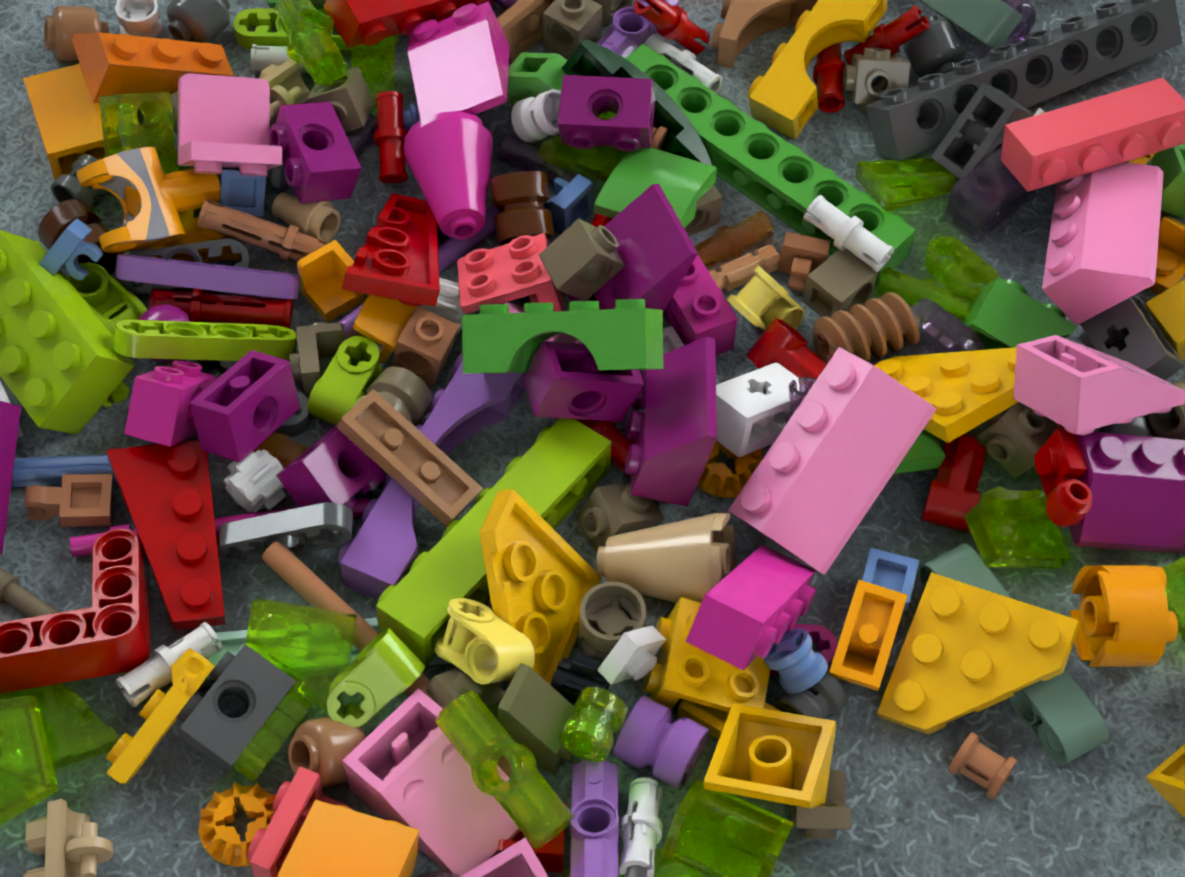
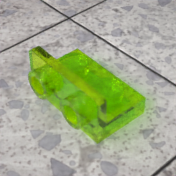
(1016, 531)

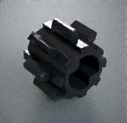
(576, 675)

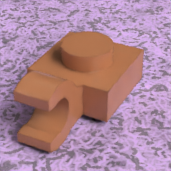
(79, 502)

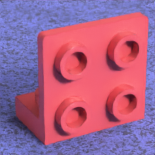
(506, 275)

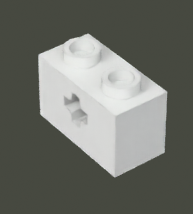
(753, 408)

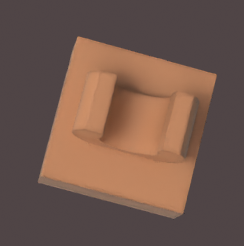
(800, 257)

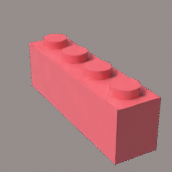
(1094, 134)

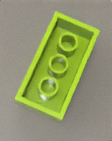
(52, 342)

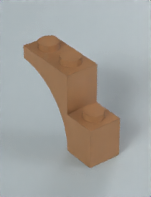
(750, 19)

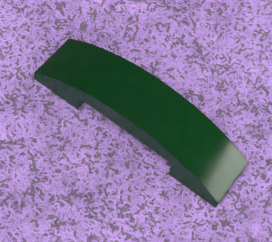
(682, 138)

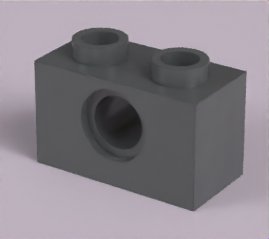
(224, 738)

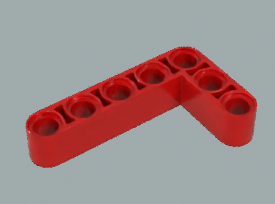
(90, 640)

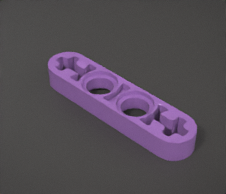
(207, 276)

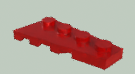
(399, 255)
(175, 523)

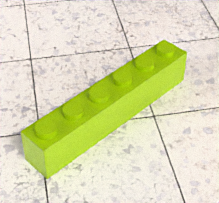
(549, 477)

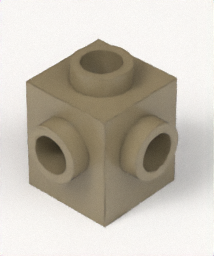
(857, 77)
(1016, 437)

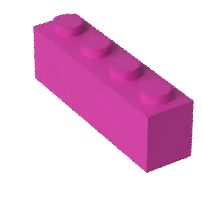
(753, 607)

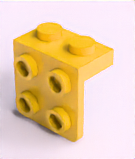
(697, 675)

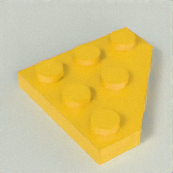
(960, 385)
(534, 579)
(971, 653)

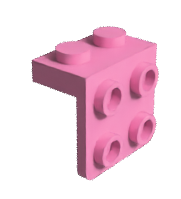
(225, 125)

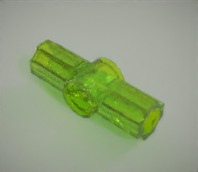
(311, 40)
(526, 794)

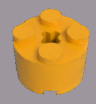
(1122, 615)

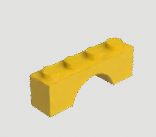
(785, 94)

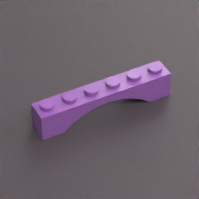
(387, 540)

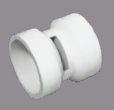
(139, 18)
(537, 116)

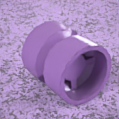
(658, 741)

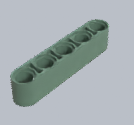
(984, 19)
(1053, 709)

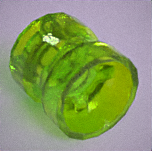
(592, 728)

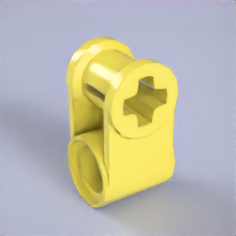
(764, 300)
(483, 643)

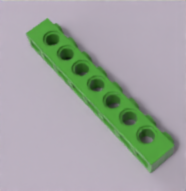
(766, 165)

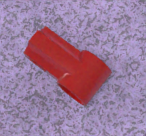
(788, 348)
(955, 484)

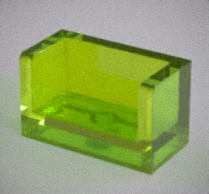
(726, 835)

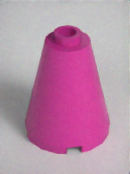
(452, 170)

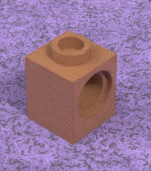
(425, 345)

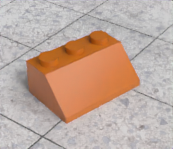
(143, 64)

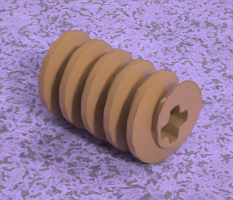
(867, 328)

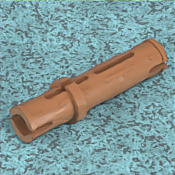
(257, 231)

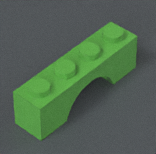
(617, 337)

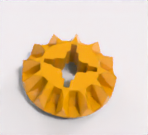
(719, 480)
(223, 842)

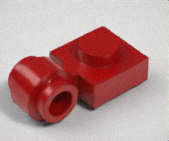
(1060, 468)

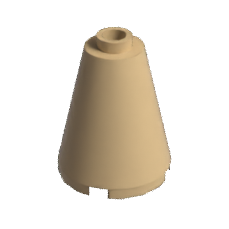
(672, 558)

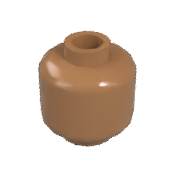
(66, 22)
(321, 748)

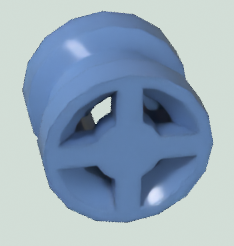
(796, 661)

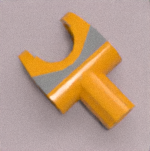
(147, 197)

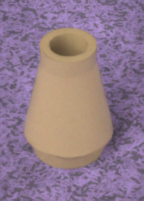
(312, 218)

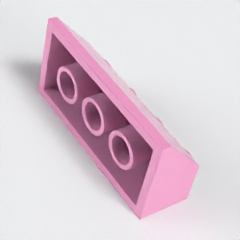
(1103, 238)
(832, 460)

